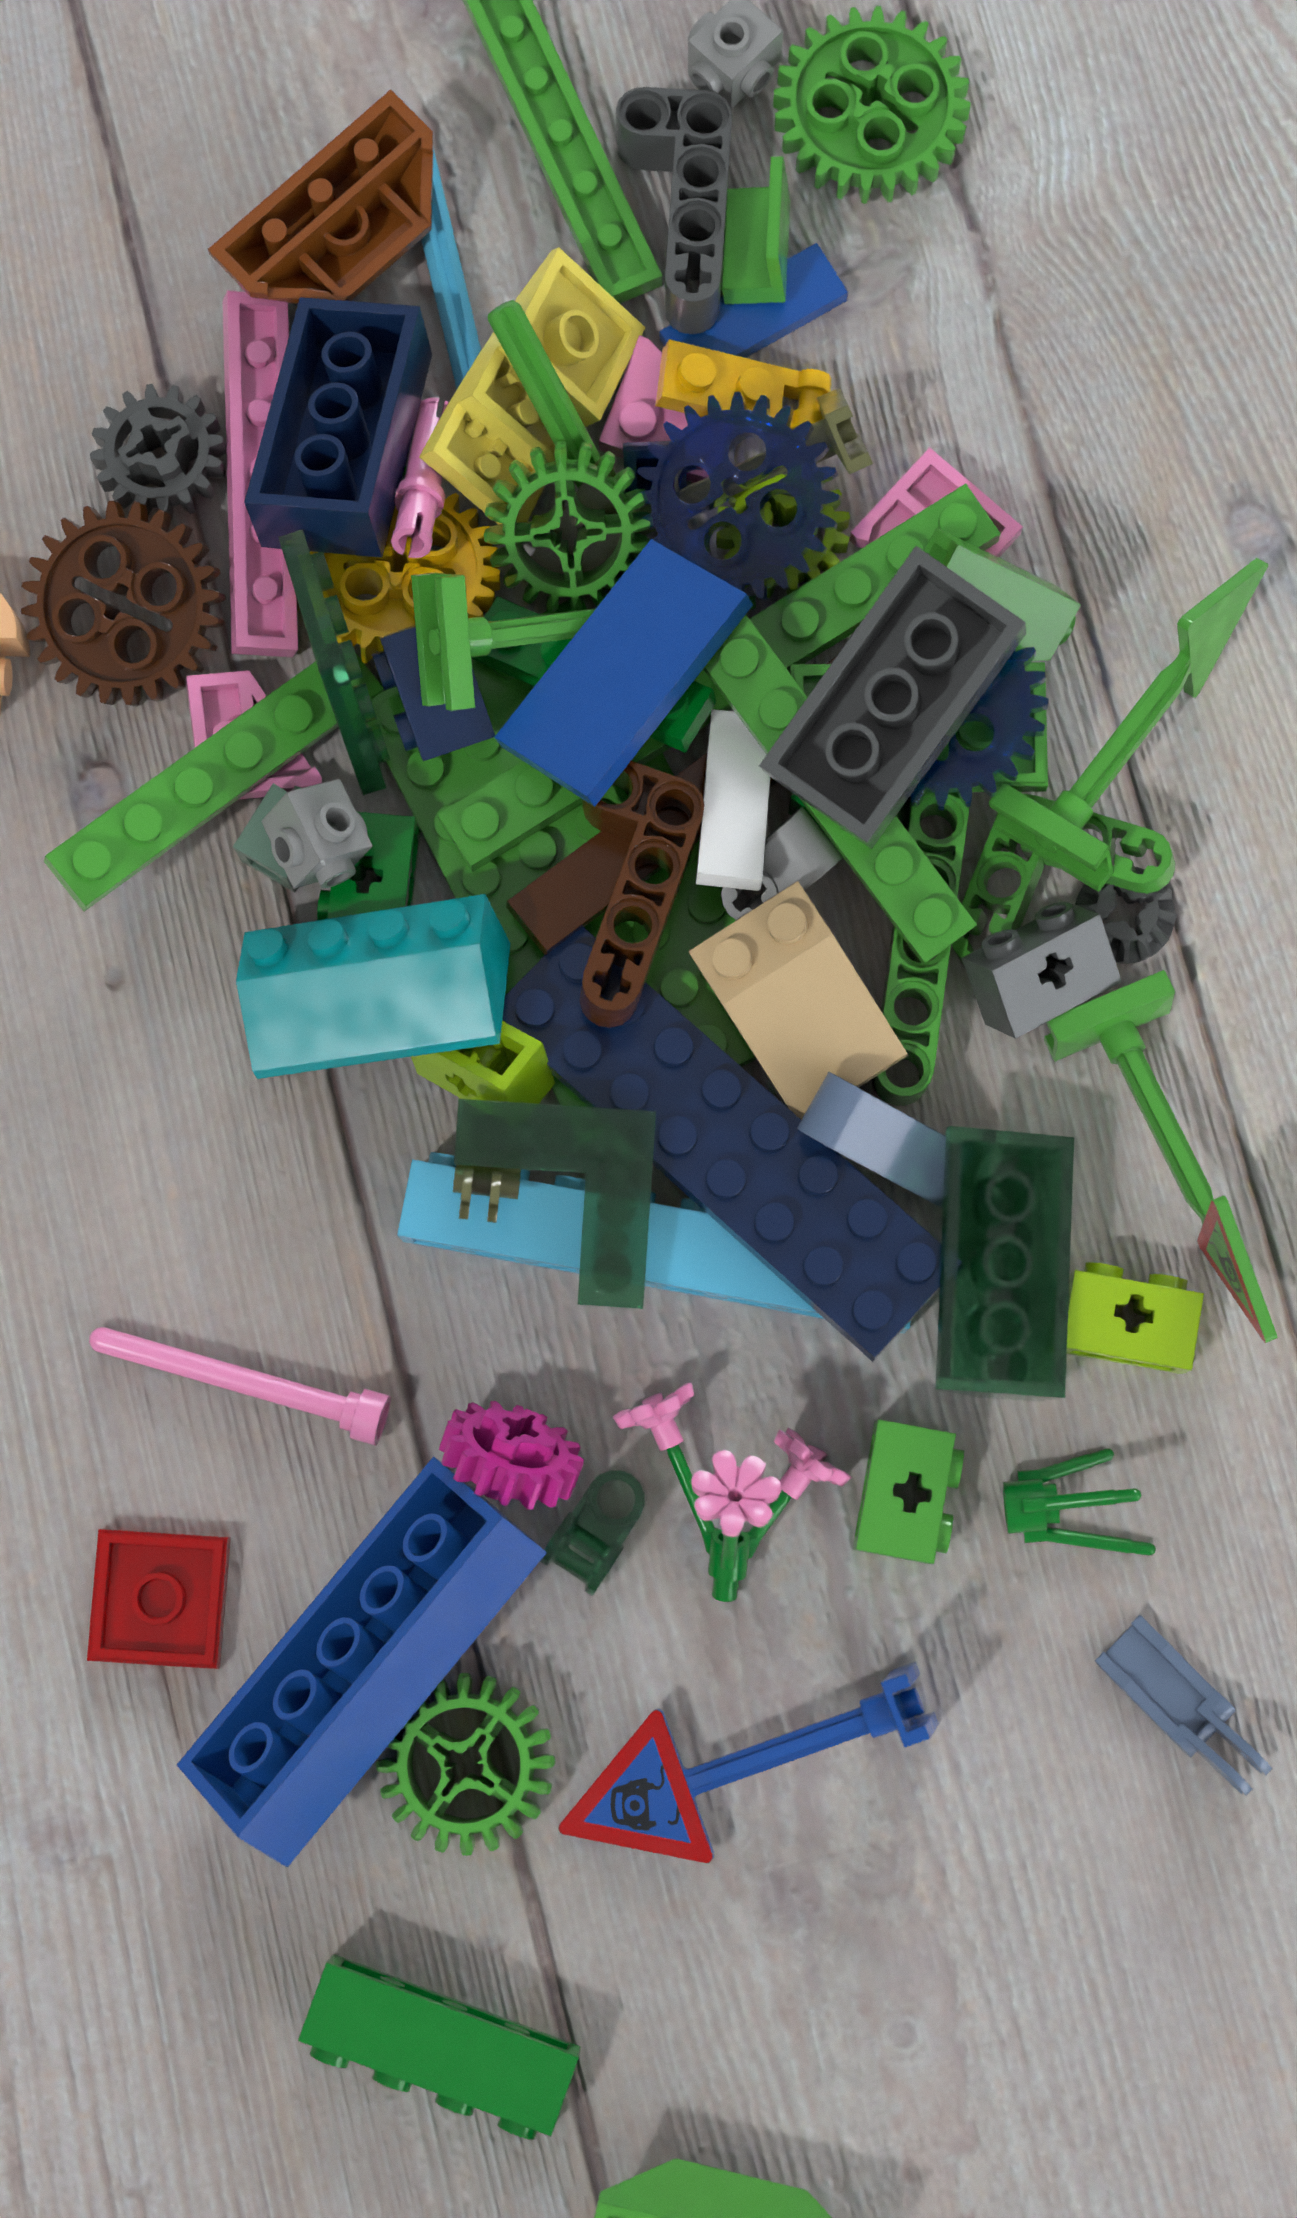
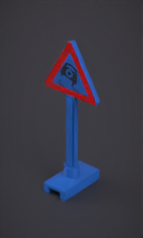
(650, 1797)

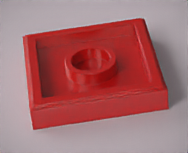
(159, 1599)

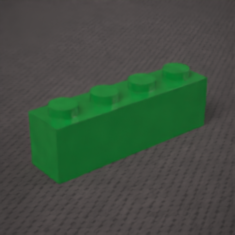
(439, 2046)

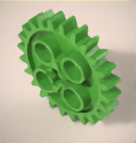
(871, 104)

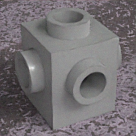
(734, 51)
(317, 835)

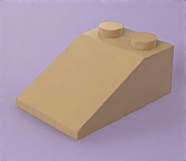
(797, 998)

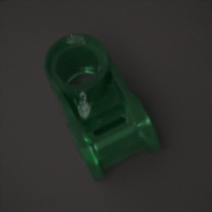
(595, 1532)

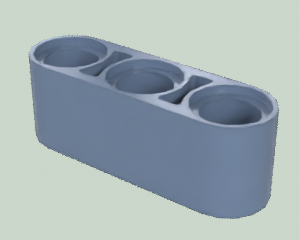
(877, 1137)

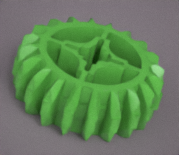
(540, 530)
(514, 1797)

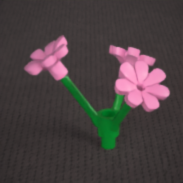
(732, 1491)

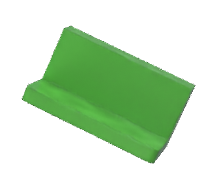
(757, 240)

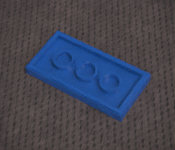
(623, 671)

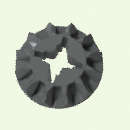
(1153, 922)

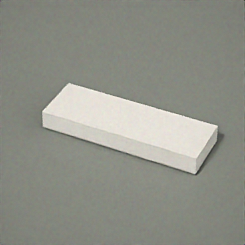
(734, 807)

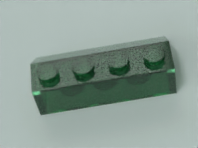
(1010, 1295)

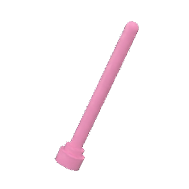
(358, 1413)

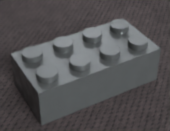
(894, 697)

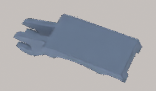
(1176, 1698)

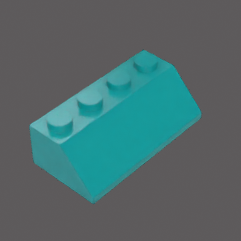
(373, 986)

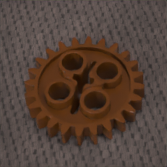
(145, 555)

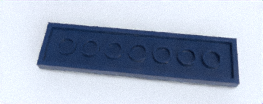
(736, 1151)

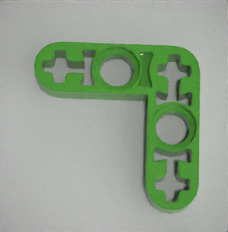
(1134, 842)

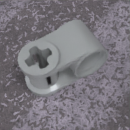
(792, 853)

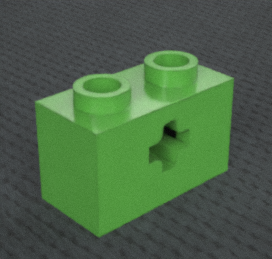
(893, 1456)

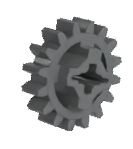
(183, 438)

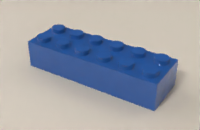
(359, 1662)

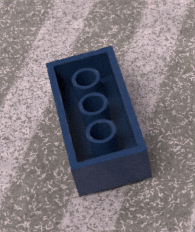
(340, 426)

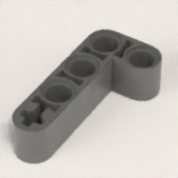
(694, 211)

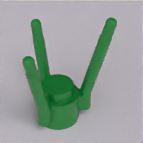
(1034, 1505)

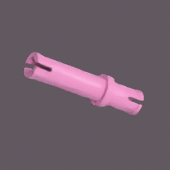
(420, 493)

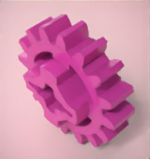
(511, 1454)

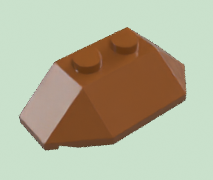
(340, 213)

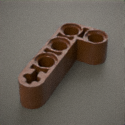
(633, 898)

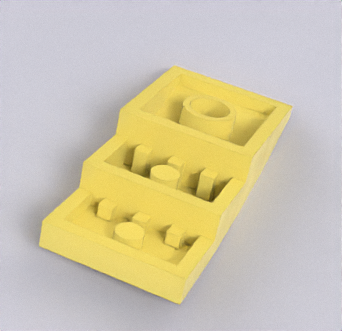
(491, 414)

